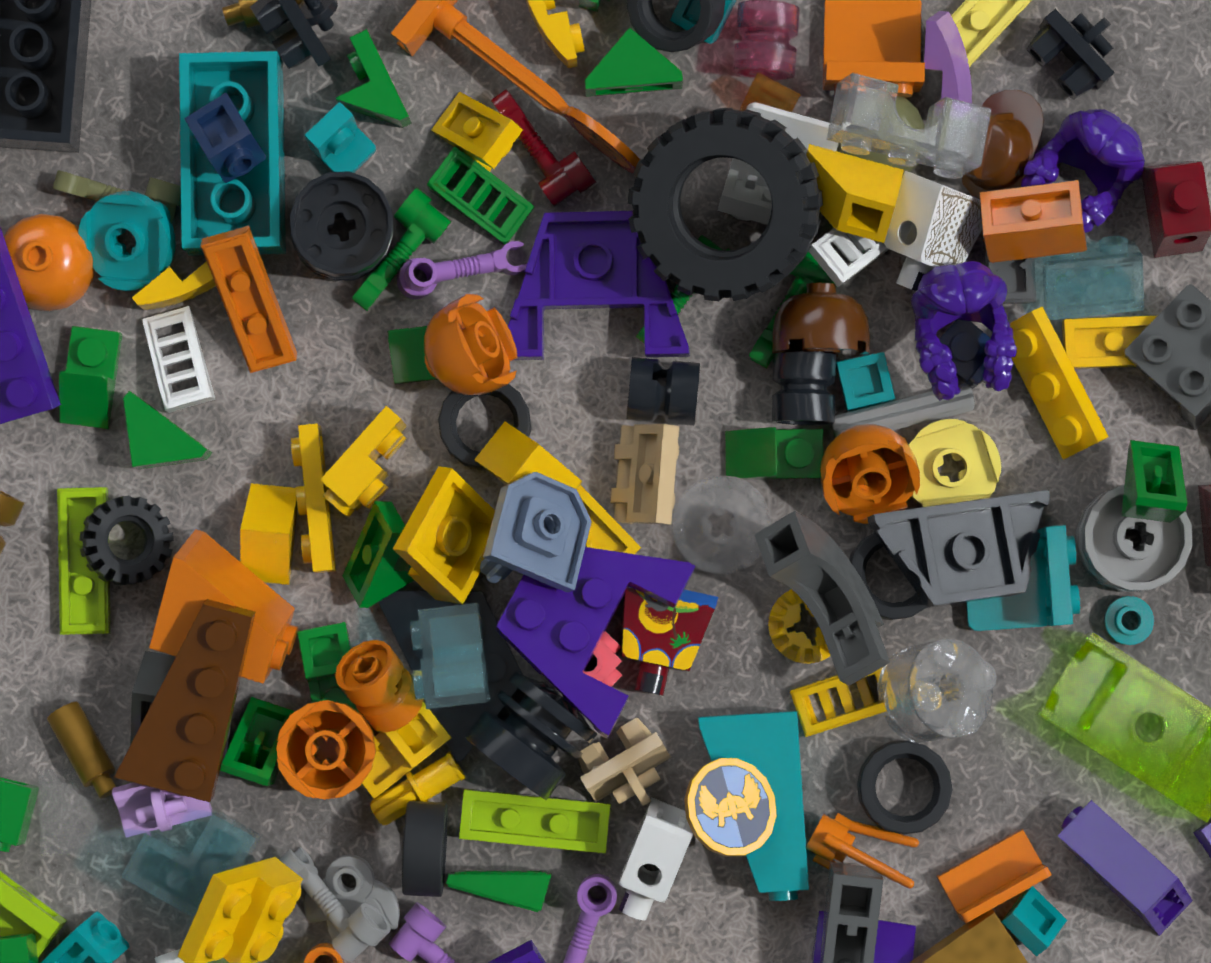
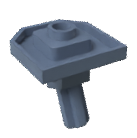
(537, 532)

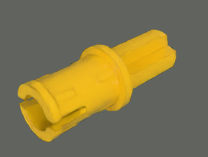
(417, 787)

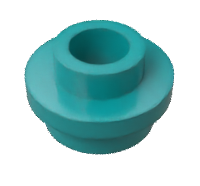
(1114, 624)

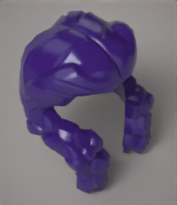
(1101, 147)
(970, 294)

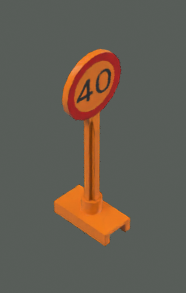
(443, 16)

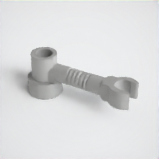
(356, 931)

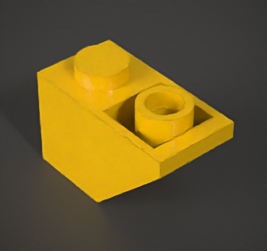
(856, 192)

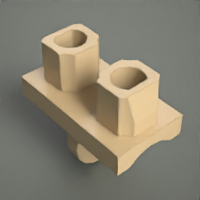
(627, 772)

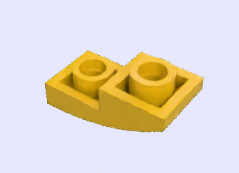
(557, 32)

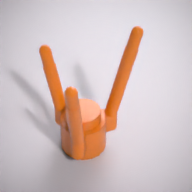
(833, 841)

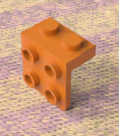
(874, 41)

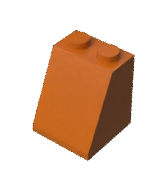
(210, 572)

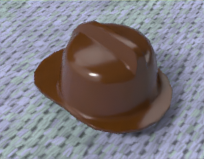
(1010, 142)

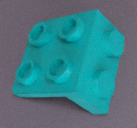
(1048, 595)

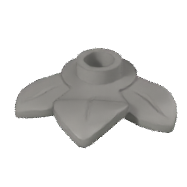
(366, 891)

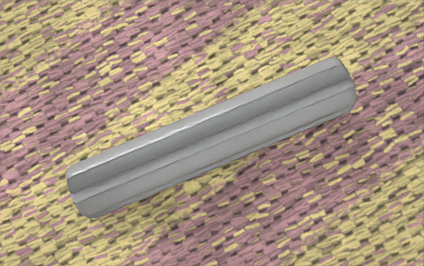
(907, 411)

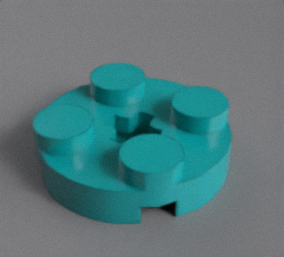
(148, 224)

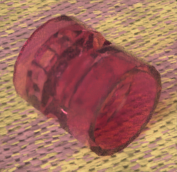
(766, 38)

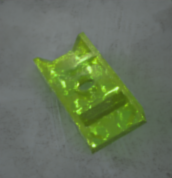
(1099, 704)

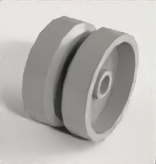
(1111, 557)

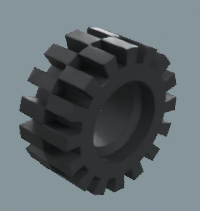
(155, 533)

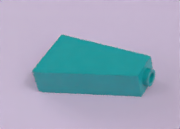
(773, 747)

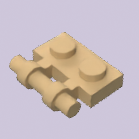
(645, 474)

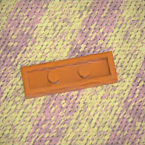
(249, 299)

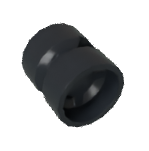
(803, 388)
(663, 391)

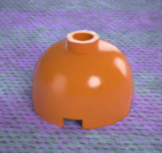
(50, 261)
(469, 347)
(868, 472)
(325, 749)

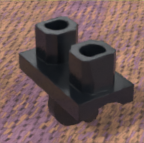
(301, 41)
(1088, 67)

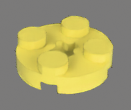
(963, 443)

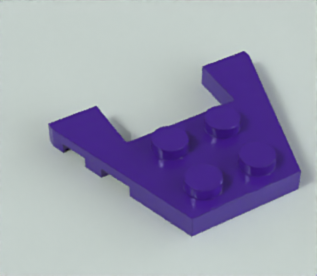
(592, 264)
(562, 629)

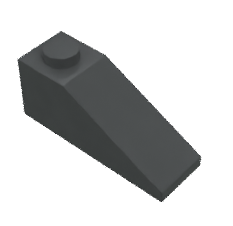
(851, 914)

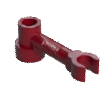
(561, 177)

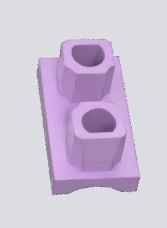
(151, 809)

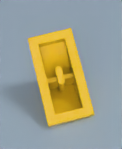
(514, 455)
(269, 532)

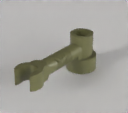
(156, 190)

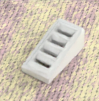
(834, 264)
(190, 396)

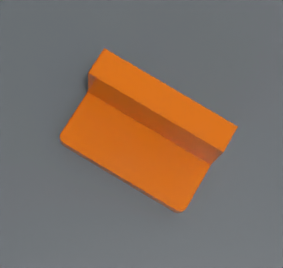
(1033, 221)
(993, 876)

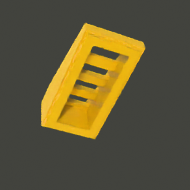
(806, 713)

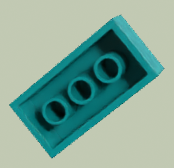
(249, 200)

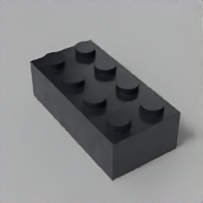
(43, 73)

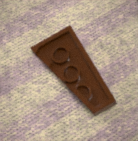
(191, 715)

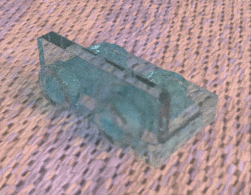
(1094, 281)

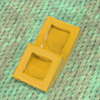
(170, 289)
(403, 750)

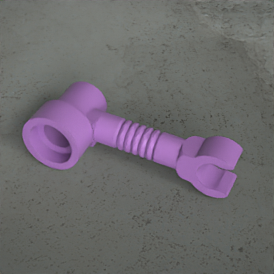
(448, 270)
(590, 913)
(419, 935)

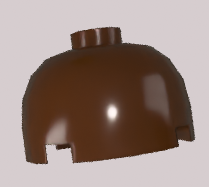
(821, 323)

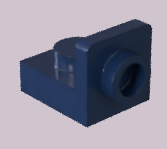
(225, 138)
(967, 350)

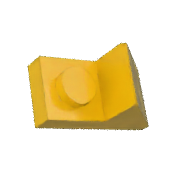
(477, 130)

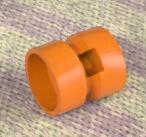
(378, 685)

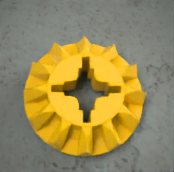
(794, 645)

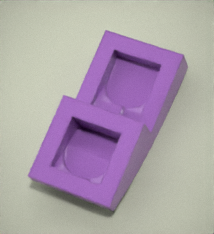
(947, 53)

